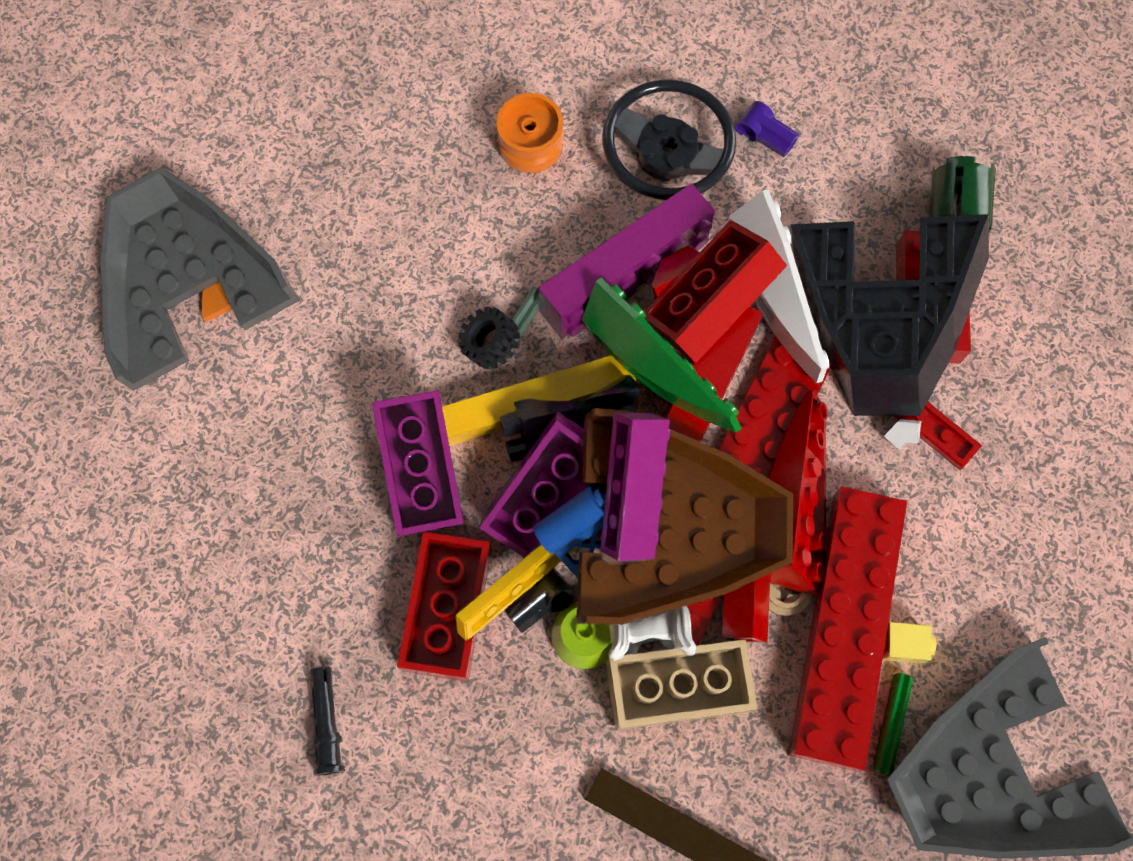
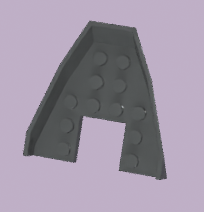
(162, 249)
(970, 792)

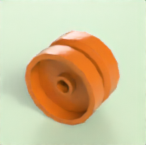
(530, 132)

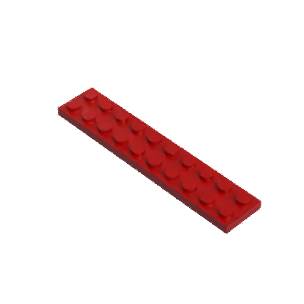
(764, 422)

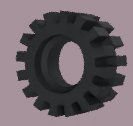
(479, 328)

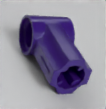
(760, 125)

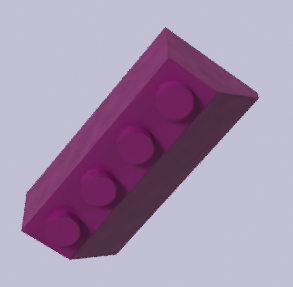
(538, 486)

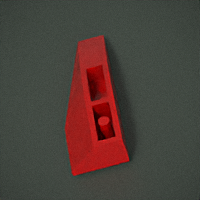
(802, 471)

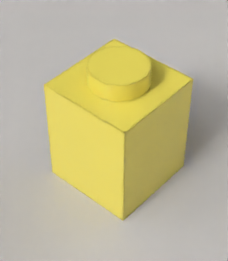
(909, 643)

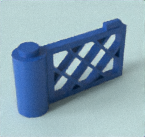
(573, 525)

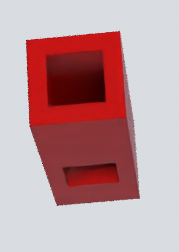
(747, 613)

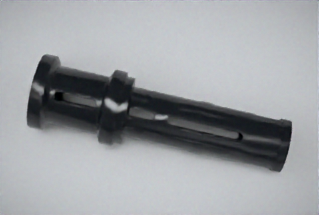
(326, 738)

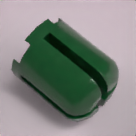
(962, 188)

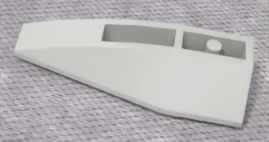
(784, 300)

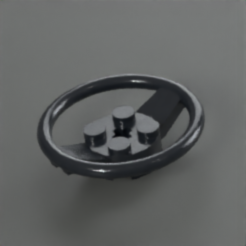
(649, 138)

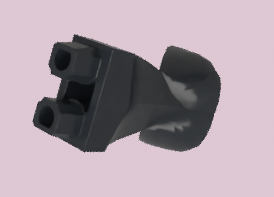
(534, 415)

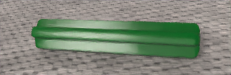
(892, 724)

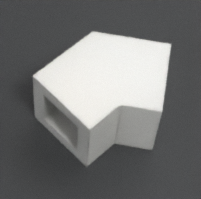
(904, 432)

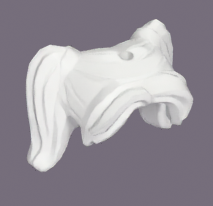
(669, 628)

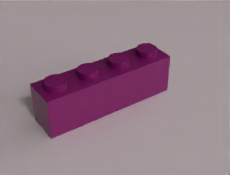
(634, 486)

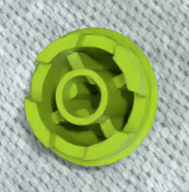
(580, 644)

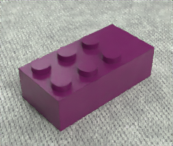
(417, 463)

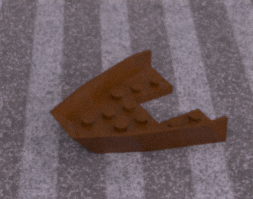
(714, 529)

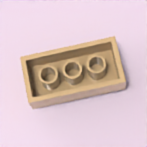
(681, 687)

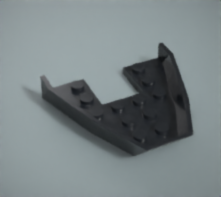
(896, 335)

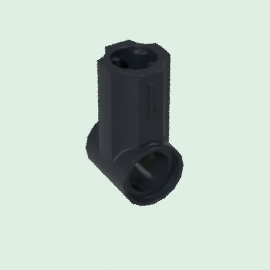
(546, 595)

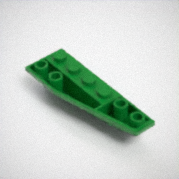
(651, 358)

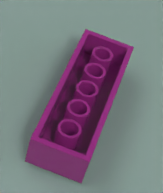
(627, 258)

